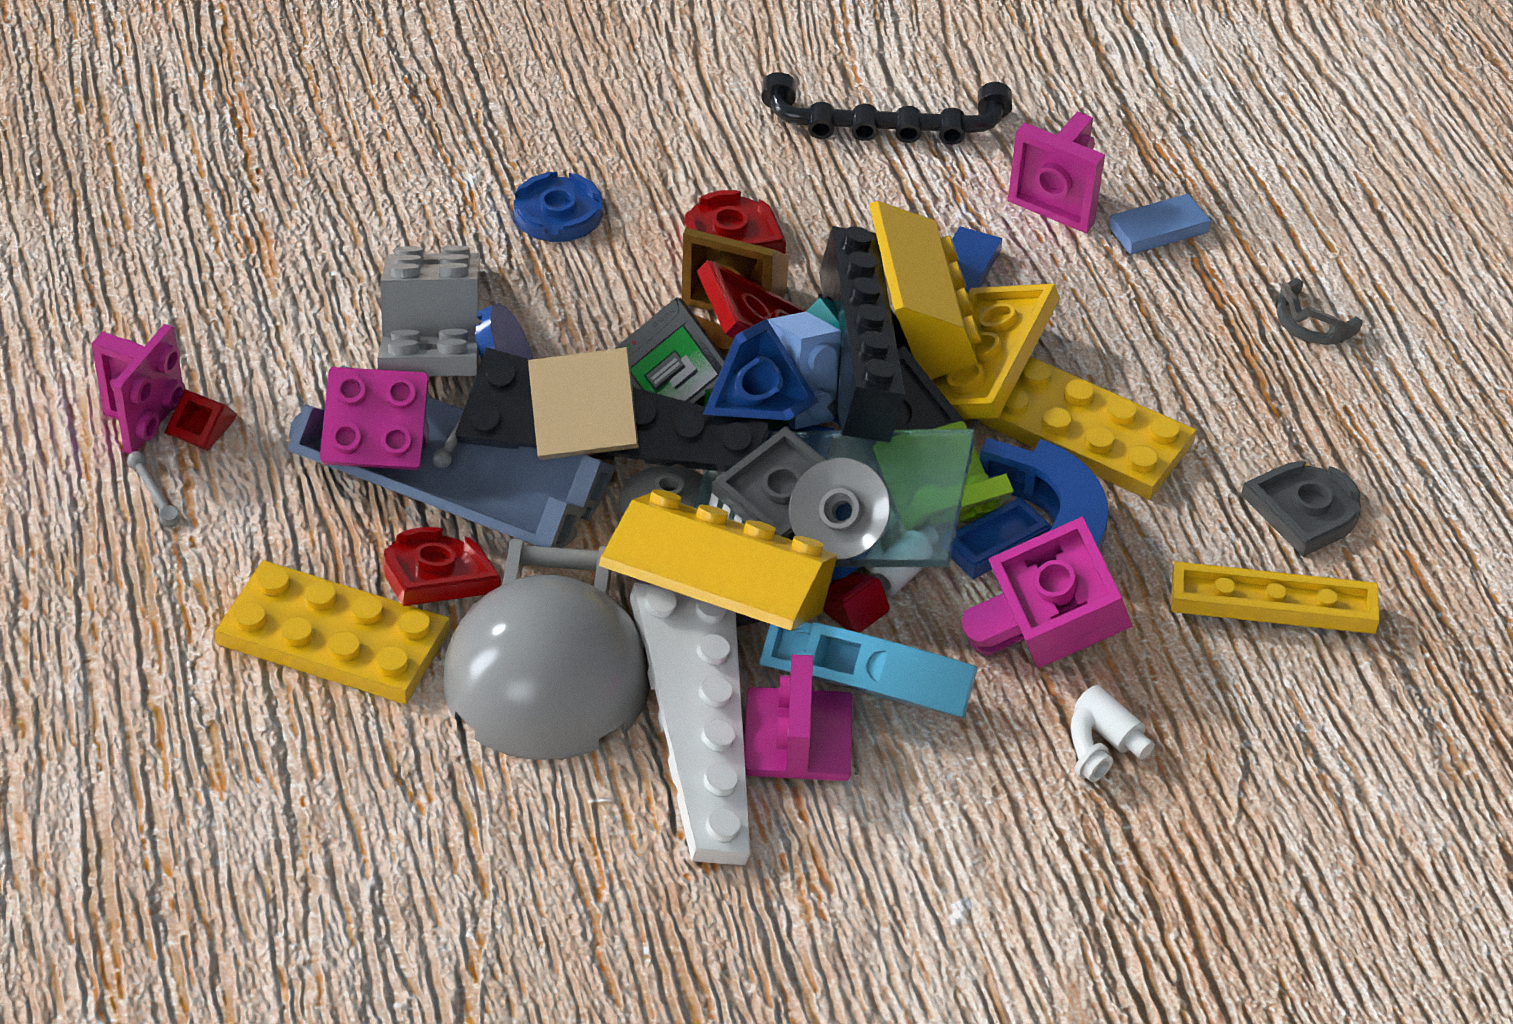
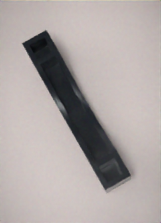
(870, 365)

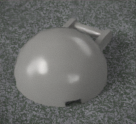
(546, 659)

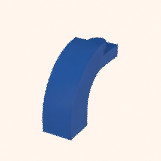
(1051, 481)

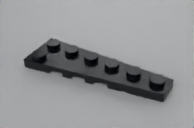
(667, 428)

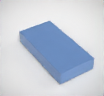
(1159, 223)

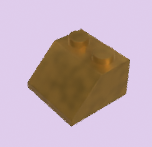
(753, 262)

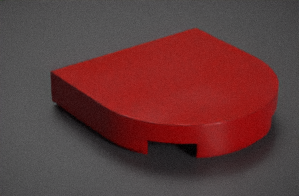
(736, 218)
(436, 567)

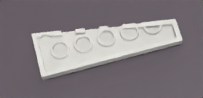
(699, 701)

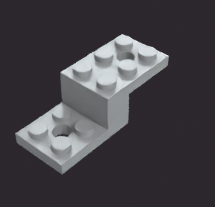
(430, 311)

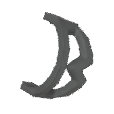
(1337, 333)

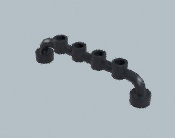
(908, 121)

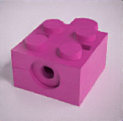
(1052, 598)

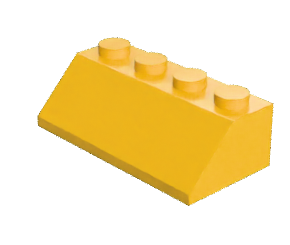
(926, 290)
(721, 560)

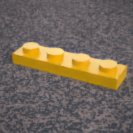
(1275, 597)

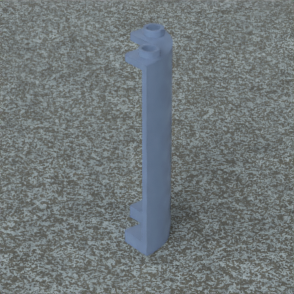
(483, 483)

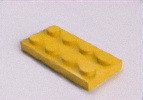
(1009, 328)
(1102, 429)
(333, 631)

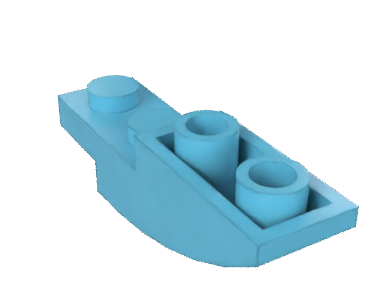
(874, 666)

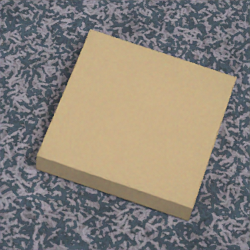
(583, 403)

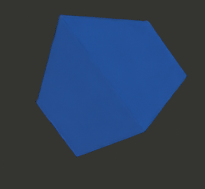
(759, 379)

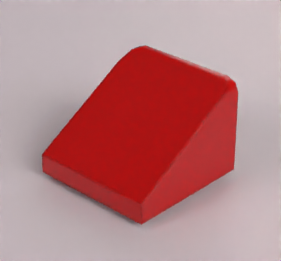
(199, 420)
(856, 601)

